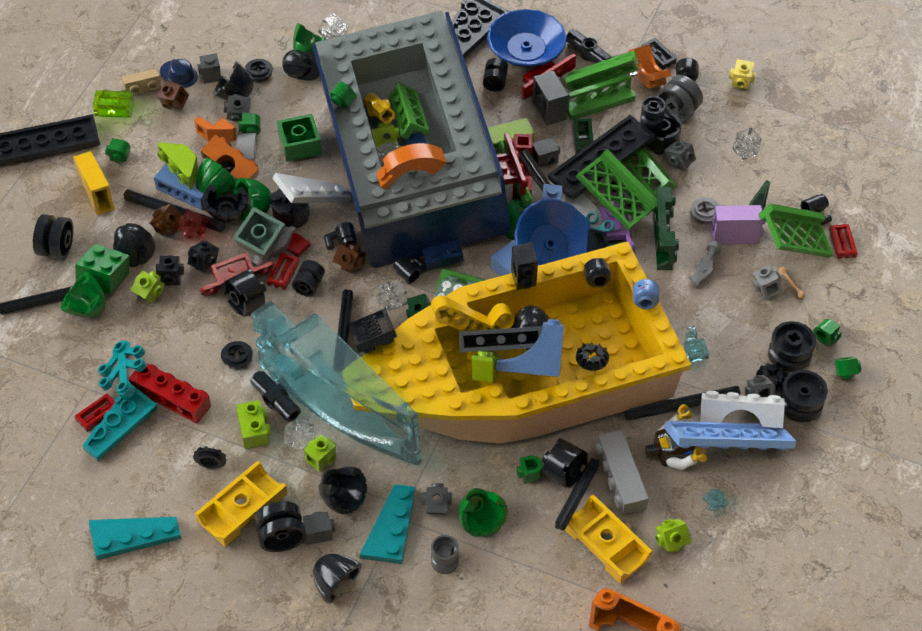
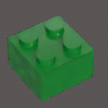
(299, 137)
(106, 265)

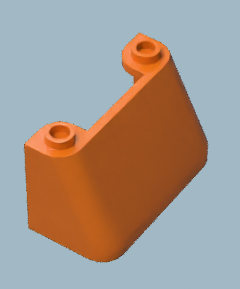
(610, 606)

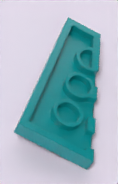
(118, 423)
(391, 528)
(131, 534)

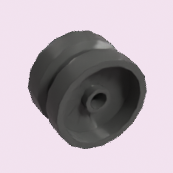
(681, 96)

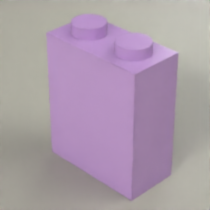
(737, 224)

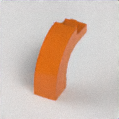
(649, 73)
(410, 158)

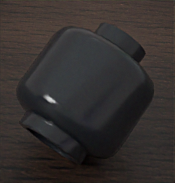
(688, 67)
(597, 272)

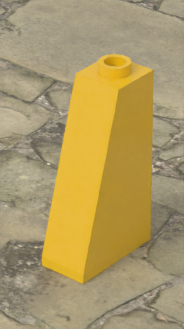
(94, 183)

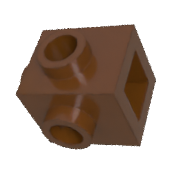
(172, 96)
(165, 220)
(349, 257)

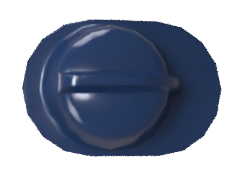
(180, 72)

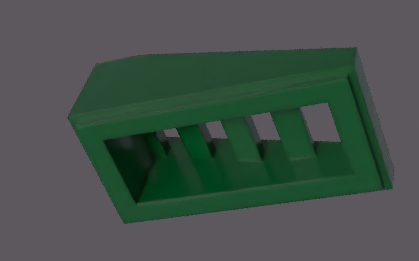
(578, 124)
(761, 196)

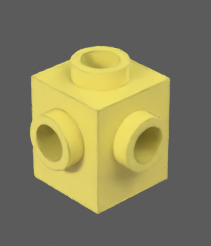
(742, 74)

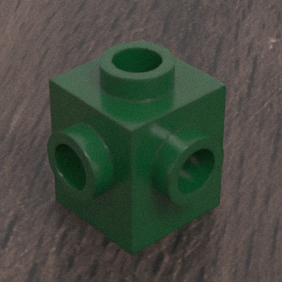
(417, 304)

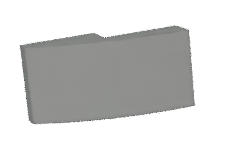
(246, 144)

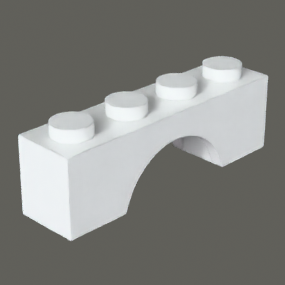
(767, 409)

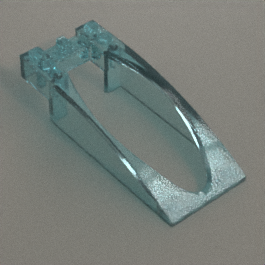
(326, 373)

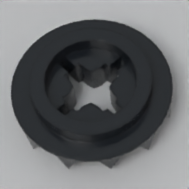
(264, 66)
(229, 351)
(596, 362)
(773, 369)
(209, 457)

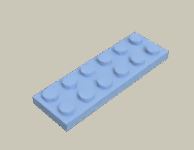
(728, 435)

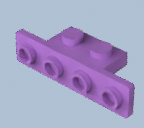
(620, 231)

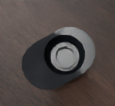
(300, 65)

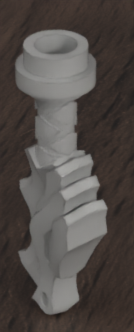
(279, 245)
(705, 268)

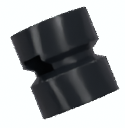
(495, 74)
(652, 113)
(308, 278)

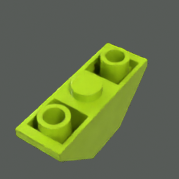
(179, 161)
(485, 366)

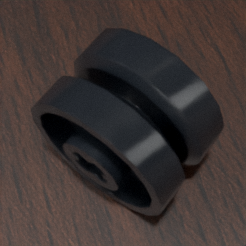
(53, 236)
(792, 346)
(804, 395)
(280, 526)

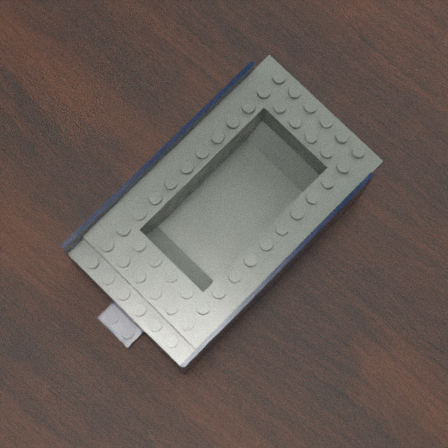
(419, 210)

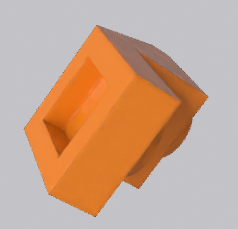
(221, 128)

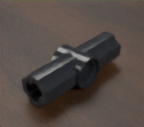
(587, 47)
(275, 396)

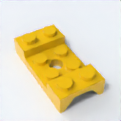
(225, 517)
(622, 553)

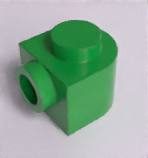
(342, 94)
(250, 123)
(118, 150)
(827, 332)
(847, 367)
(529, 468)

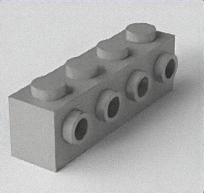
(622, 472)

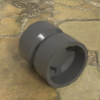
(444, 554)

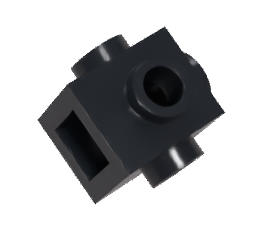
(202, 255)
(170, 270)

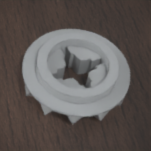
(697, 209)

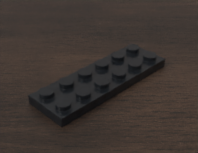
(48, 139)
(621, 140)
(372, 331)

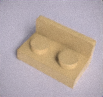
(142, 81)

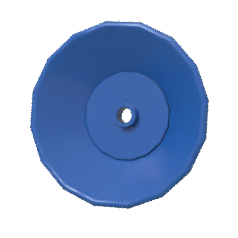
(526, 37)
(553, 223)

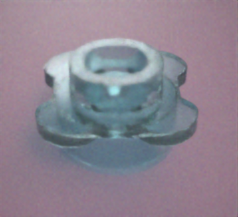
(714, 494)

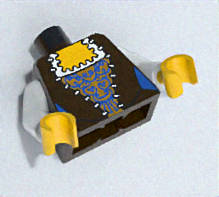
(669, 452)

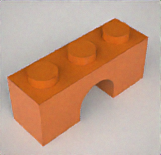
(220, 151)

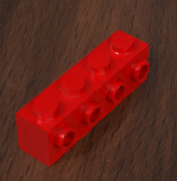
(171, 393)

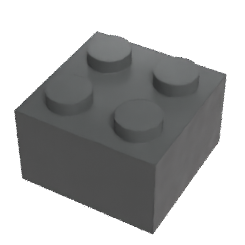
(550, 98)

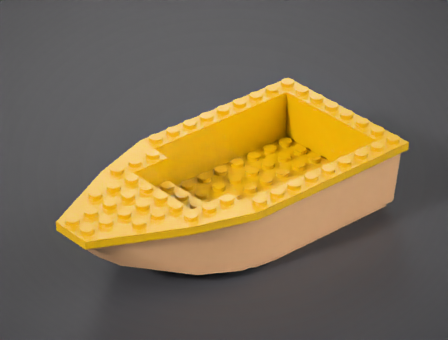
(437, 379)

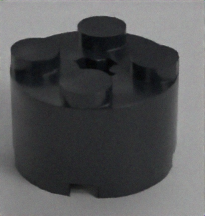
(666, 134)
(289, 213)
(244, 292)
(564, 463)

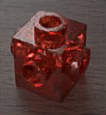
(192, 224)

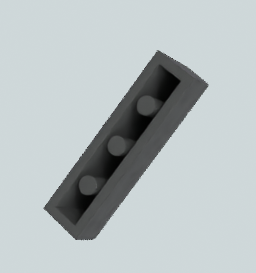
(499, 339)

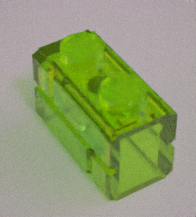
(113, 103)

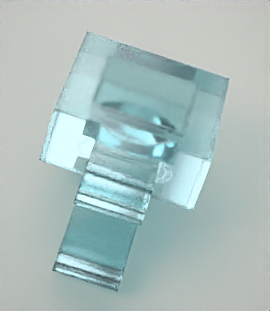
(694, 347)

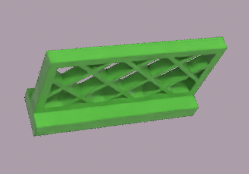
(625, 182)
(797, 218)

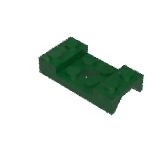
(665, 242)

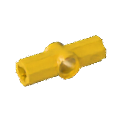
(379, 108)

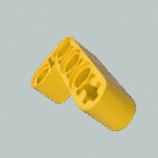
(447, 310)

